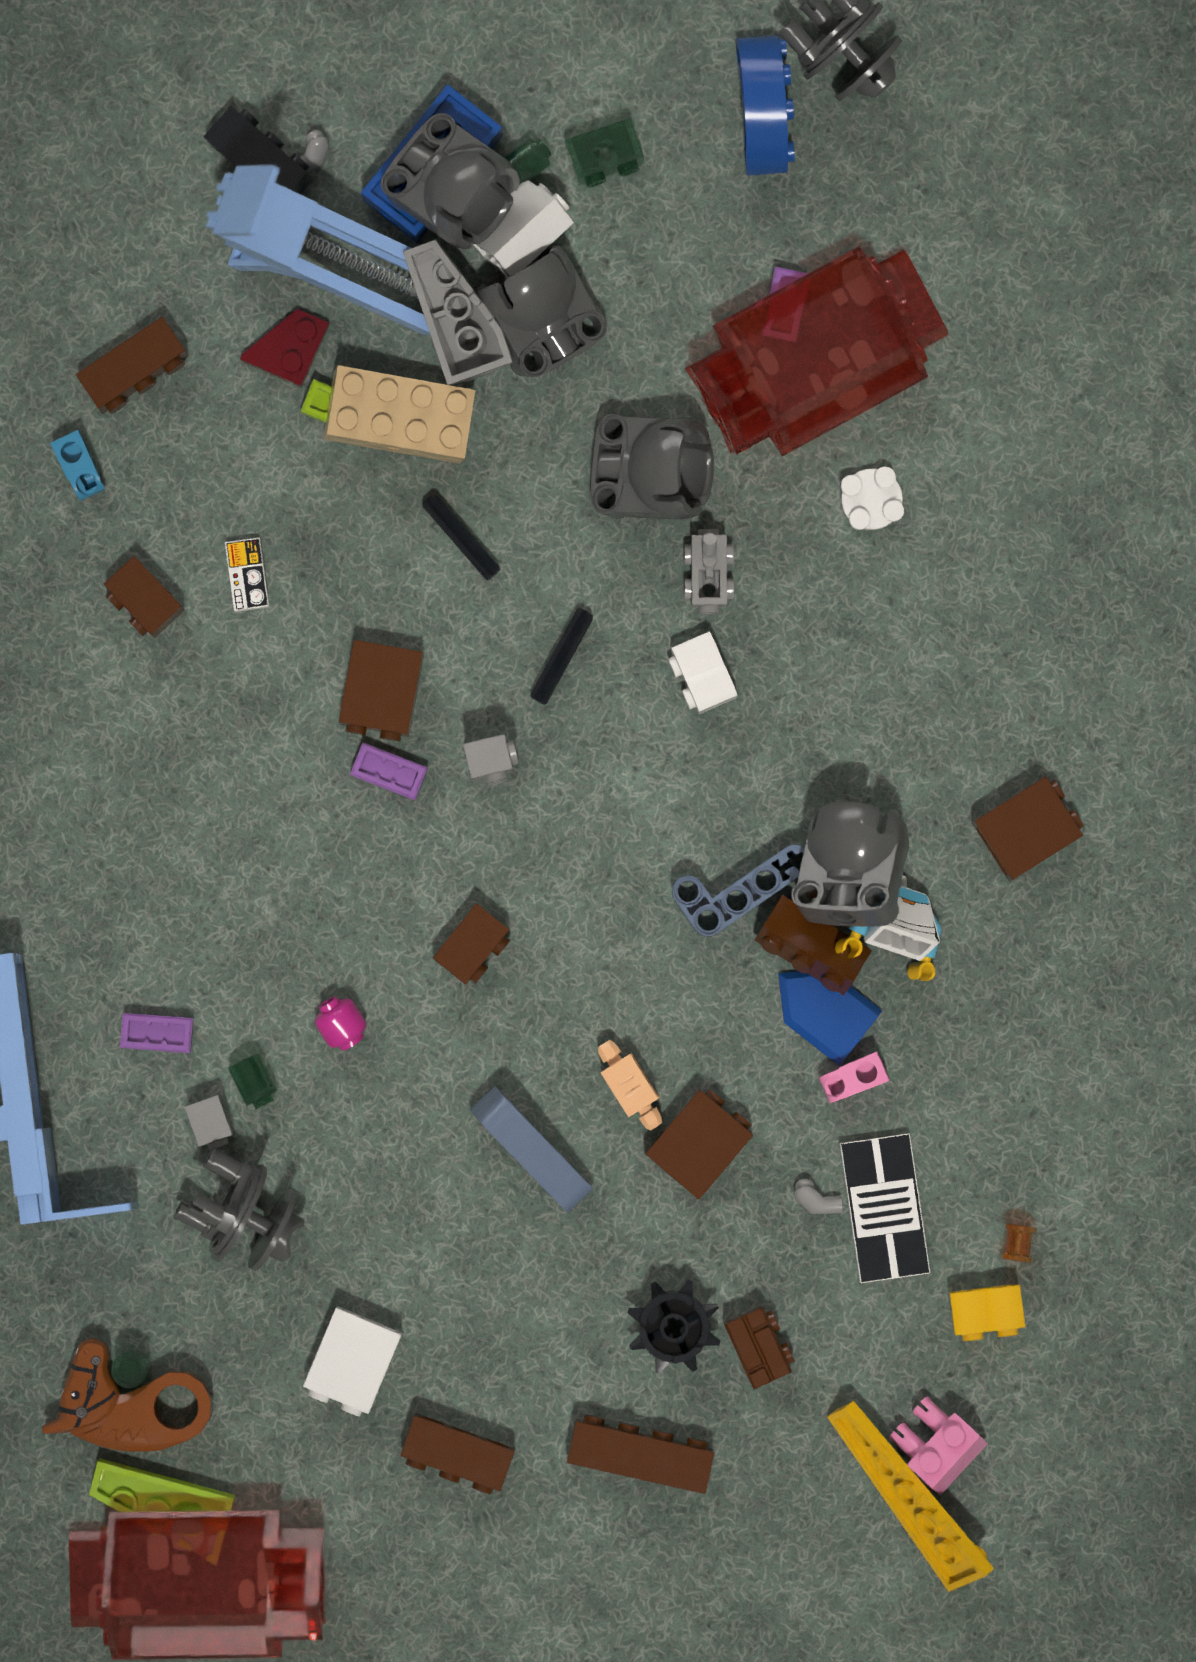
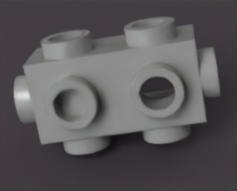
(708, 560)

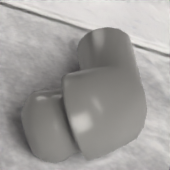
(813, 1201)

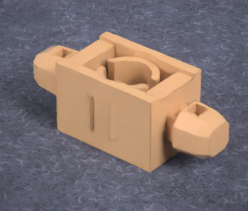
(630, 1085)

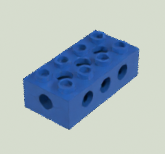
(467, 117)

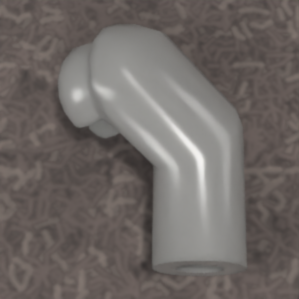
(315, 150)

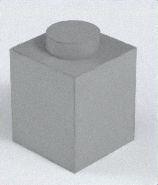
(210, 1122)

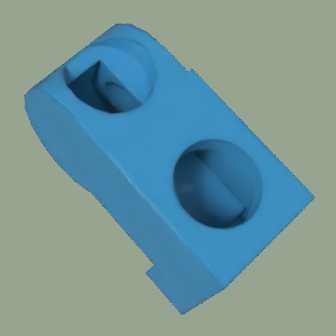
(78, 465)

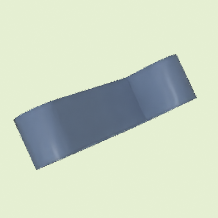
(745, 885)
(531, 1149)

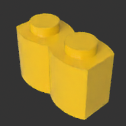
(986, 1311)

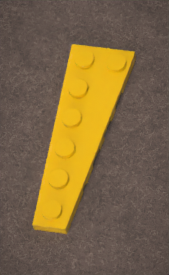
(922, 1516)

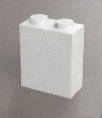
(527, 229)
(352, 1361)

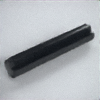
(461, 536)
(561, 656)

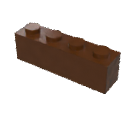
(641, 1455)

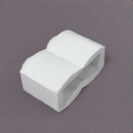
(703, 673)

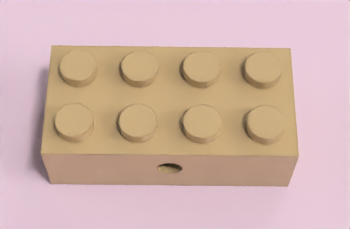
(399, 414)

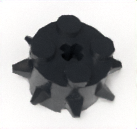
(693, 1333)

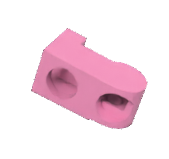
(854, 1077)

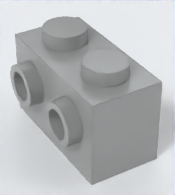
(491, 759)

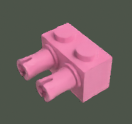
(946, 1453)

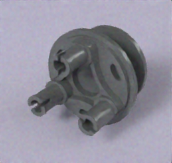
(838, 37)
(225, 1221)

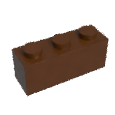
(133, 366)
(810, 947)
(457, 1454)

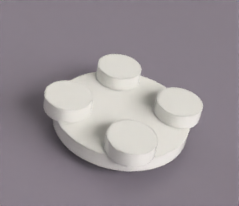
(872, 498)

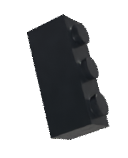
(244, 145)

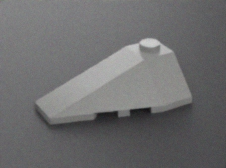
(460, 324)

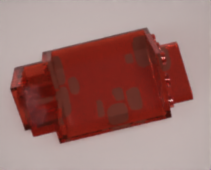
(818, 352)
(198, 1584)

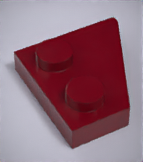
(289, 347)

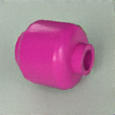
(340, 1023)

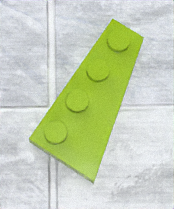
(144, 1491)

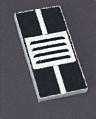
(884, 1208)

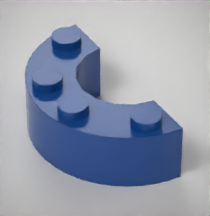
(765, 104)

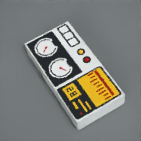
(247, 574)

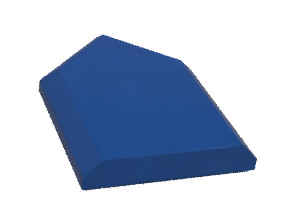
(825, 1017)

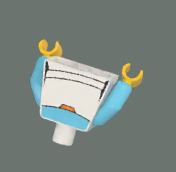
(911, 934)

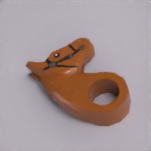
(129, 1421)

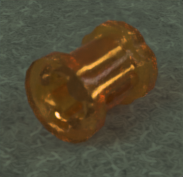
(1018, 1243)

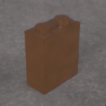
(381, 690)
(1029, 828)
(700, 1142)

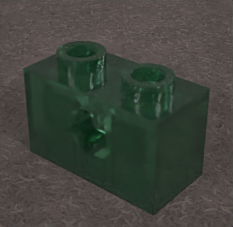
(617, 139)

